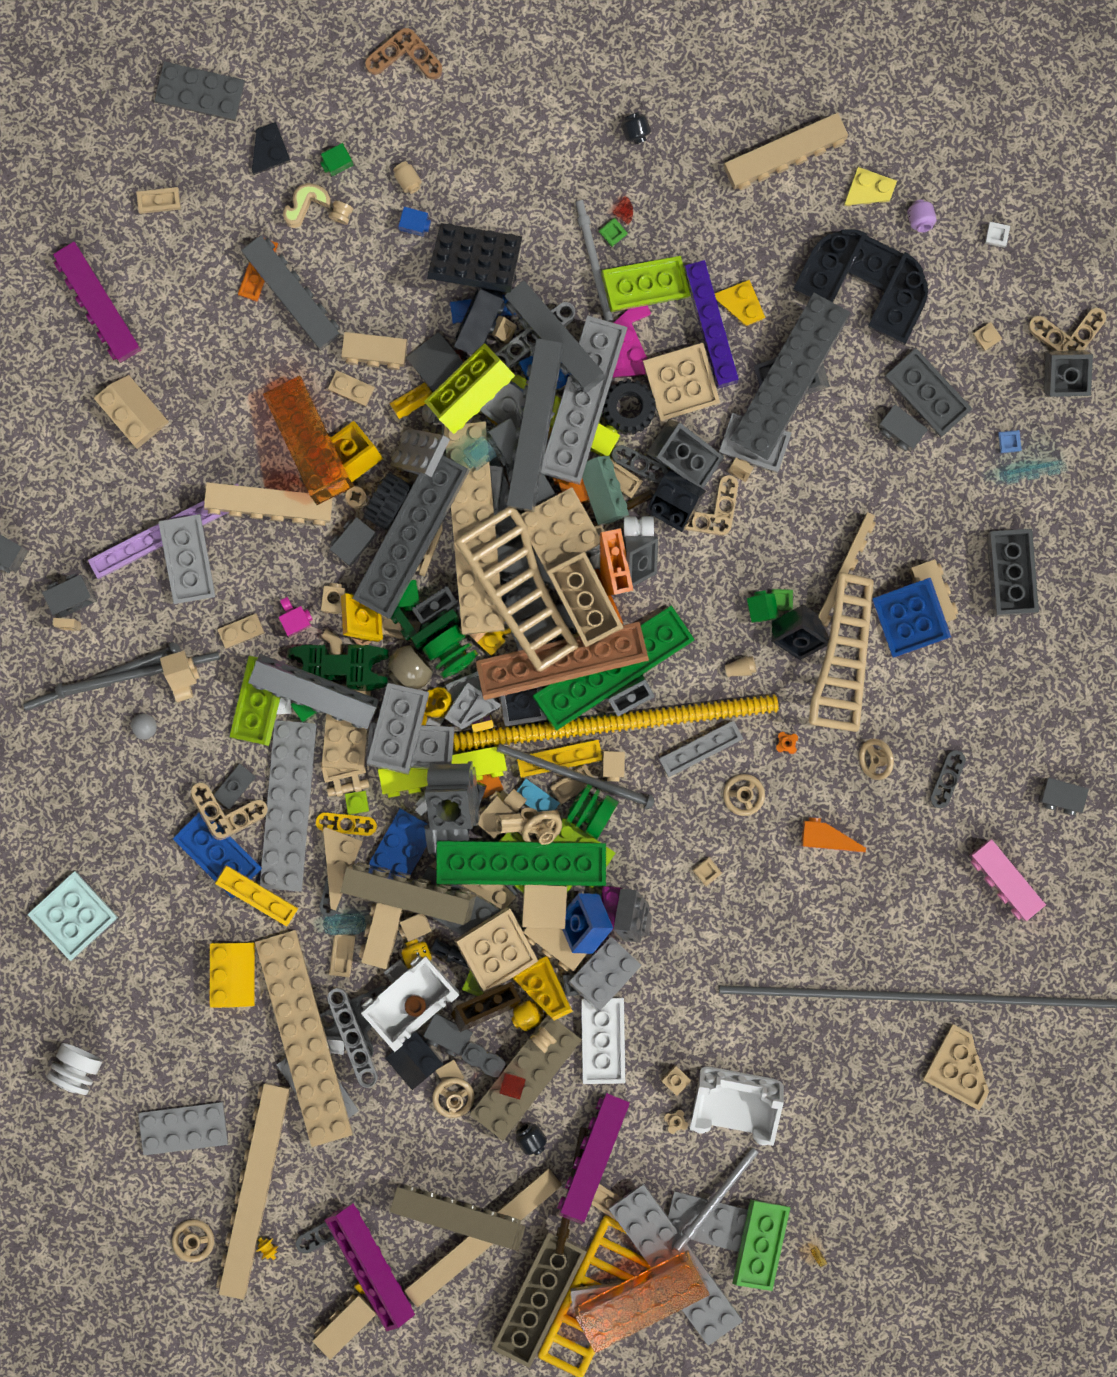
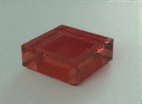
(512, 1086)

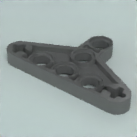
(333, 1033)

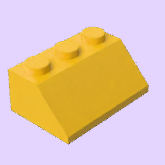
(356, 450)
(232, 975)

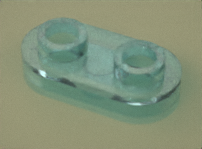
(344, 924)

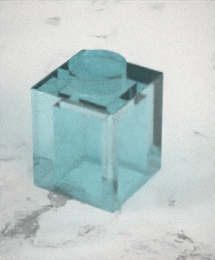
(478, 453)

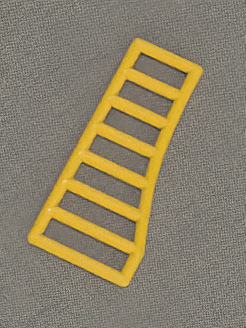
(580, 1278)

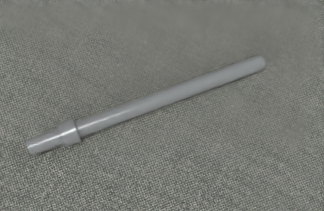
(584, 222)
(690, 1231)

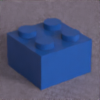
(586, 923)

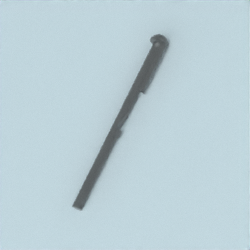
(147, 661)
(62, 691)
(647, 801)

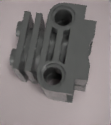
(452, 796)

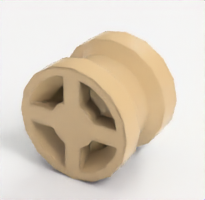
(341, 212)
(357, 501)
(543, 1039)

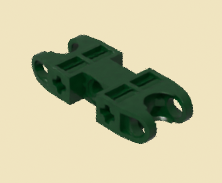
(353, 668)

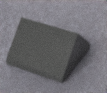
(641, 557)

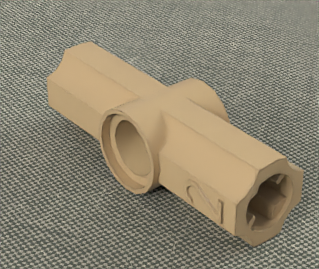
(516, 822)

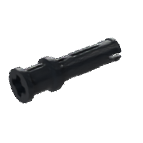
(447, 952)

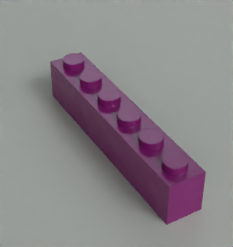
(97, 302)
(594, 1158)
(370, 1267)

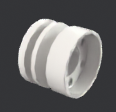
(74, 1069)

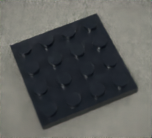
(475, 257)

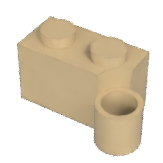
(180, 674)
(500, 805)

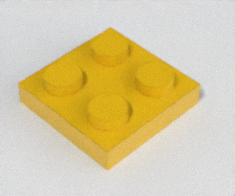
(360, 620)

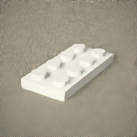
(603, 1043)

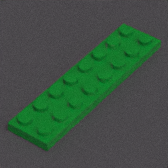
(571, 698)
(520, 863)

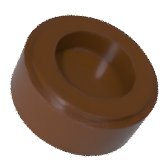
(415, 1005)

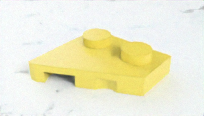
(869, 188)

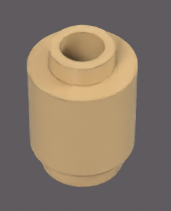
(407, 177)

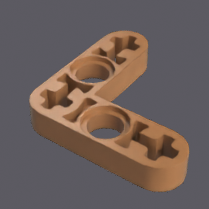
(408, 48)

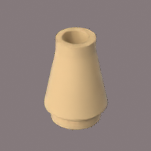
(742, 667)

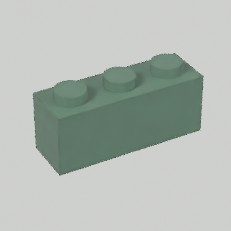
(604, 490)

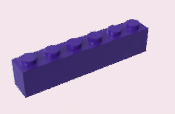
(711, 324)

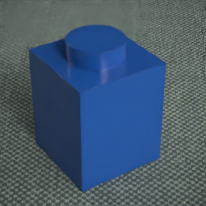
(414, 222)

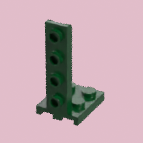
(428, 631)

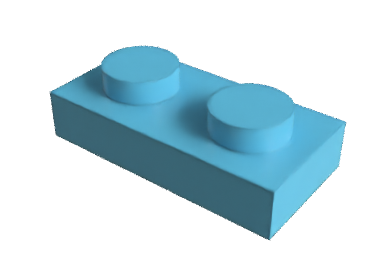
(536, 797)

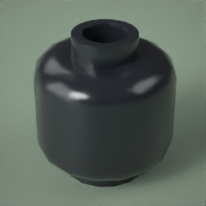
(636, 127)
(531, 1139)

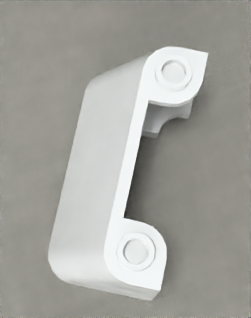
(388, 1010)
(738, 1103)

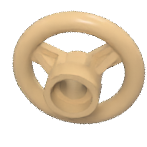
(878, 758)
(727, 793)
(543, 831)
(453, 1105)
(183, 1227)

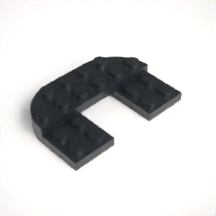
(875, 264)

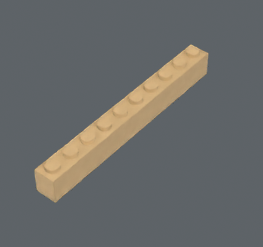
(254, 1190)

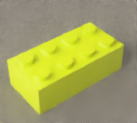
(469, 388)

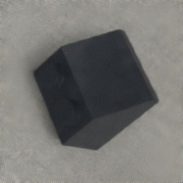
(799, 632)
(414, 1060)

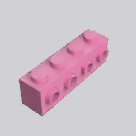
(1007, 881)

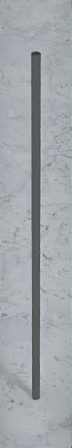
(911, 996)

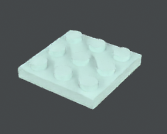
(72, 916)

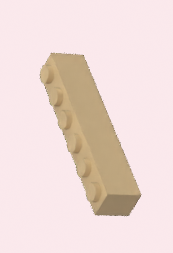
(786, 151)
(265, 502)

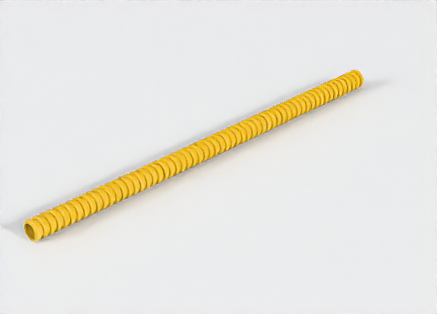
(615, 722)

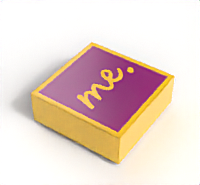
(482, 724)

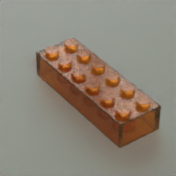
(308, 440)
(641, 1301)

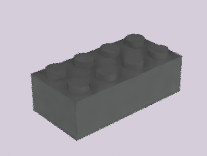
(1012, 572)

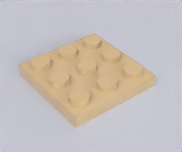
(681, 381)
(560, 529)
(496, 950)

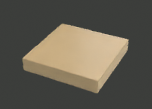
(544, 906)

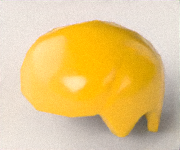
(442, 704)

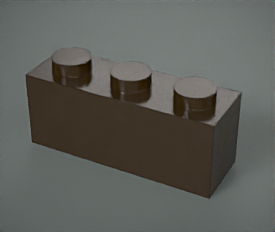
(485, 1006)

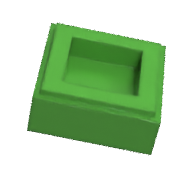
(613, 232)
(784, 599)

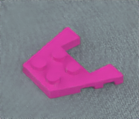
(632, 353)

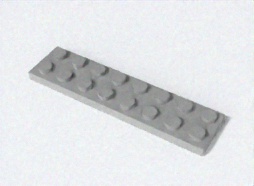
(581, 412)
(288, 805)
(654, 1238)

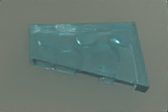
(1033, 472)

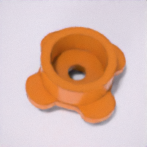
(783, 737)

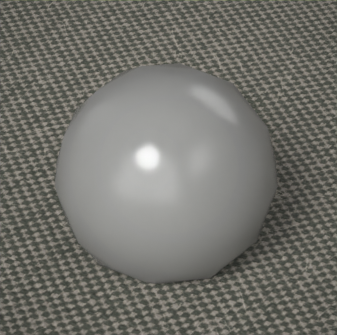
(143, 726)

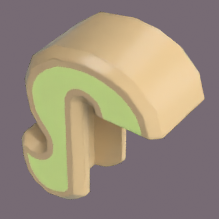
(302, 199)

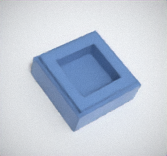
(1009, 441)

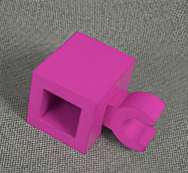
(294, 619)

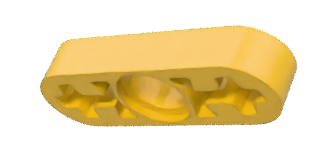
(341, 816)

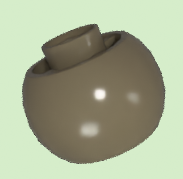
(409, 668)

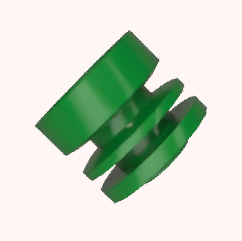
(451, 653)
(592, 811)

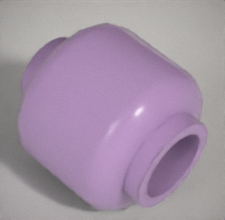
(921, 216)

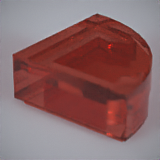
(624, 210)

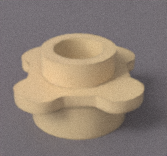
(672, 1127)

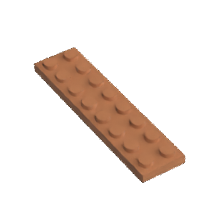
(516, 673)

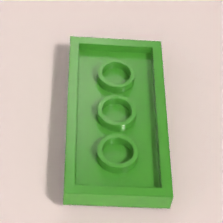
(761, 1245)

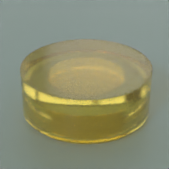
(818, 1256)

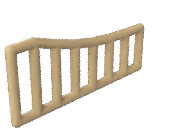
(541, 590)
(829, 659)

